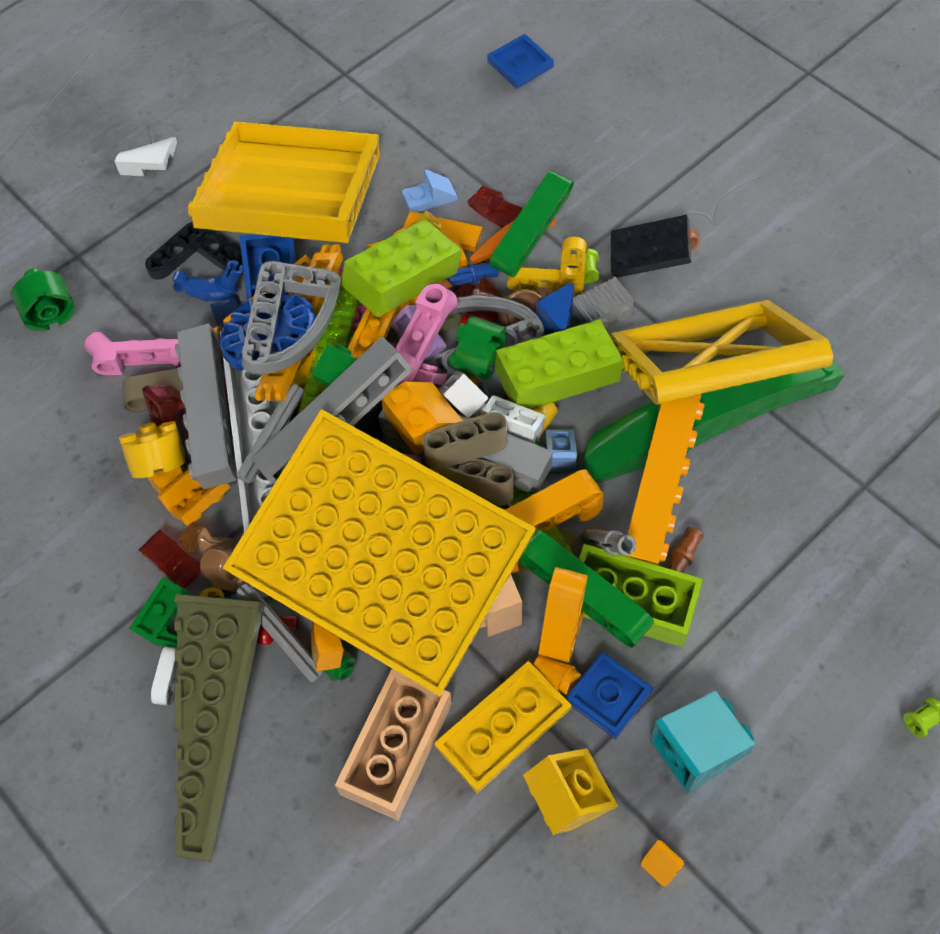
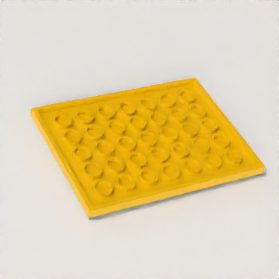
(380, 551)

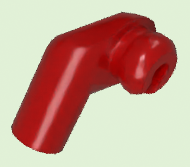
(264, 637)

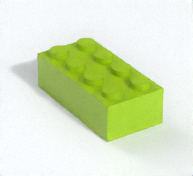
(400, 267)
(559, 365)
(661, 592)

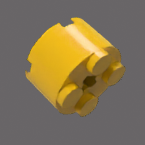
(153, 449)

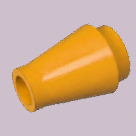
(559, 674)

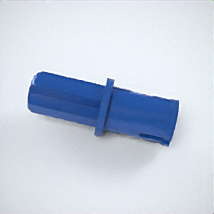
(472, 274)

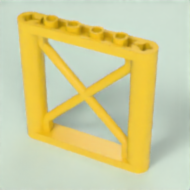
(802, 350)

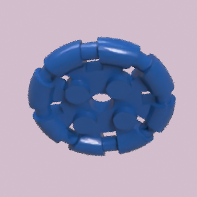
(293, 319)

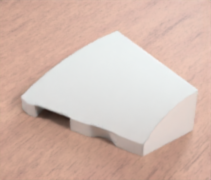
(148, 157)

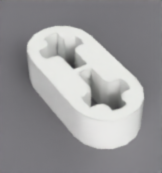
(165, 678)

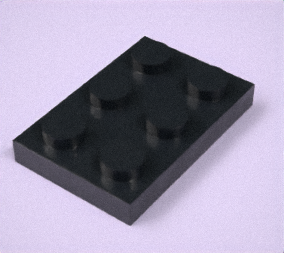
(650, 246)

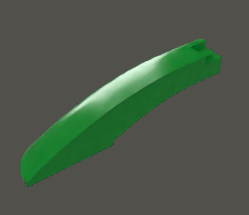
(625, 442)

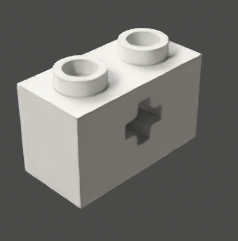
(463, 394)

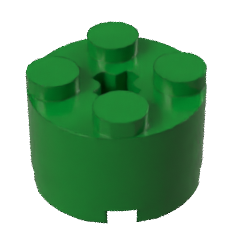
(42, 299)
(477, 347)

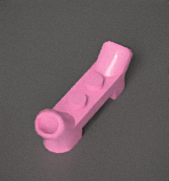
(432, 309)
(111, 356)

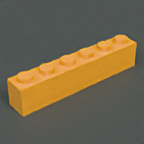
(661, 478)

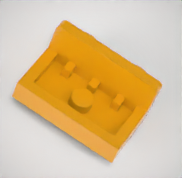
(188, 500)

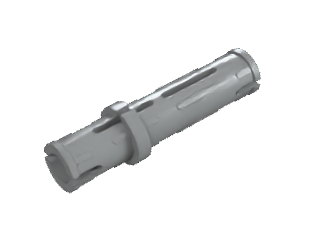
(610, 541)

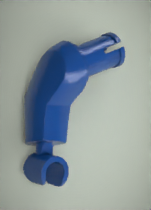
(210, 289)

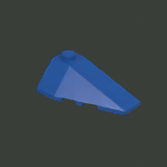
(257, 250)

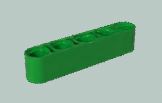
(531, 224)
(601, 599)

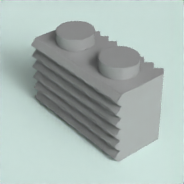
(603, 302)

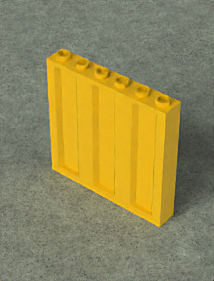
(286, 182)

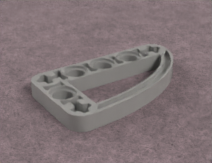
(282, 282)
(496, 304)

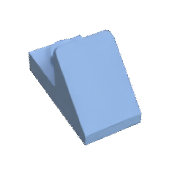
(433, 193)
(564, 449)

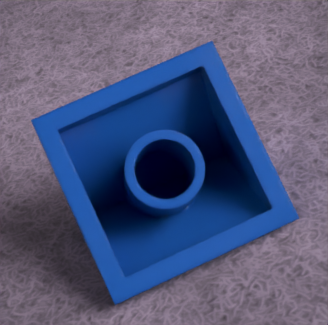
(556, 310)

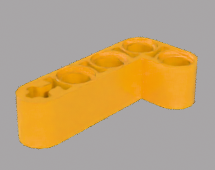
(561, 501)
(563, 614)

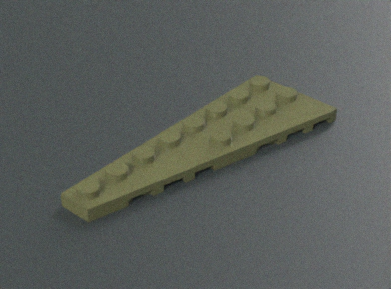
(212, 680)

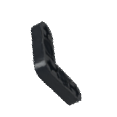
(198, 244)

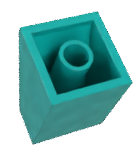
(701, 740)

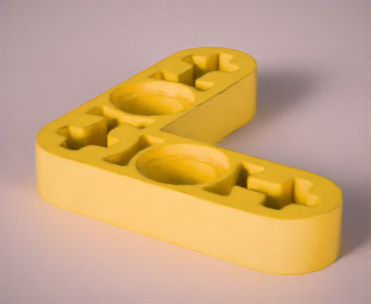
(531, 277)

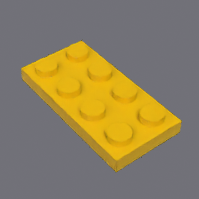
(502, 726)

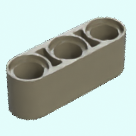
(132, 387)
(465, 440)
(484, 479)

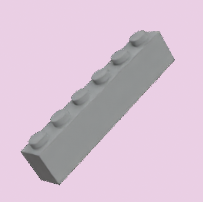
(346, 398)
(205, 407)
(526, 460)

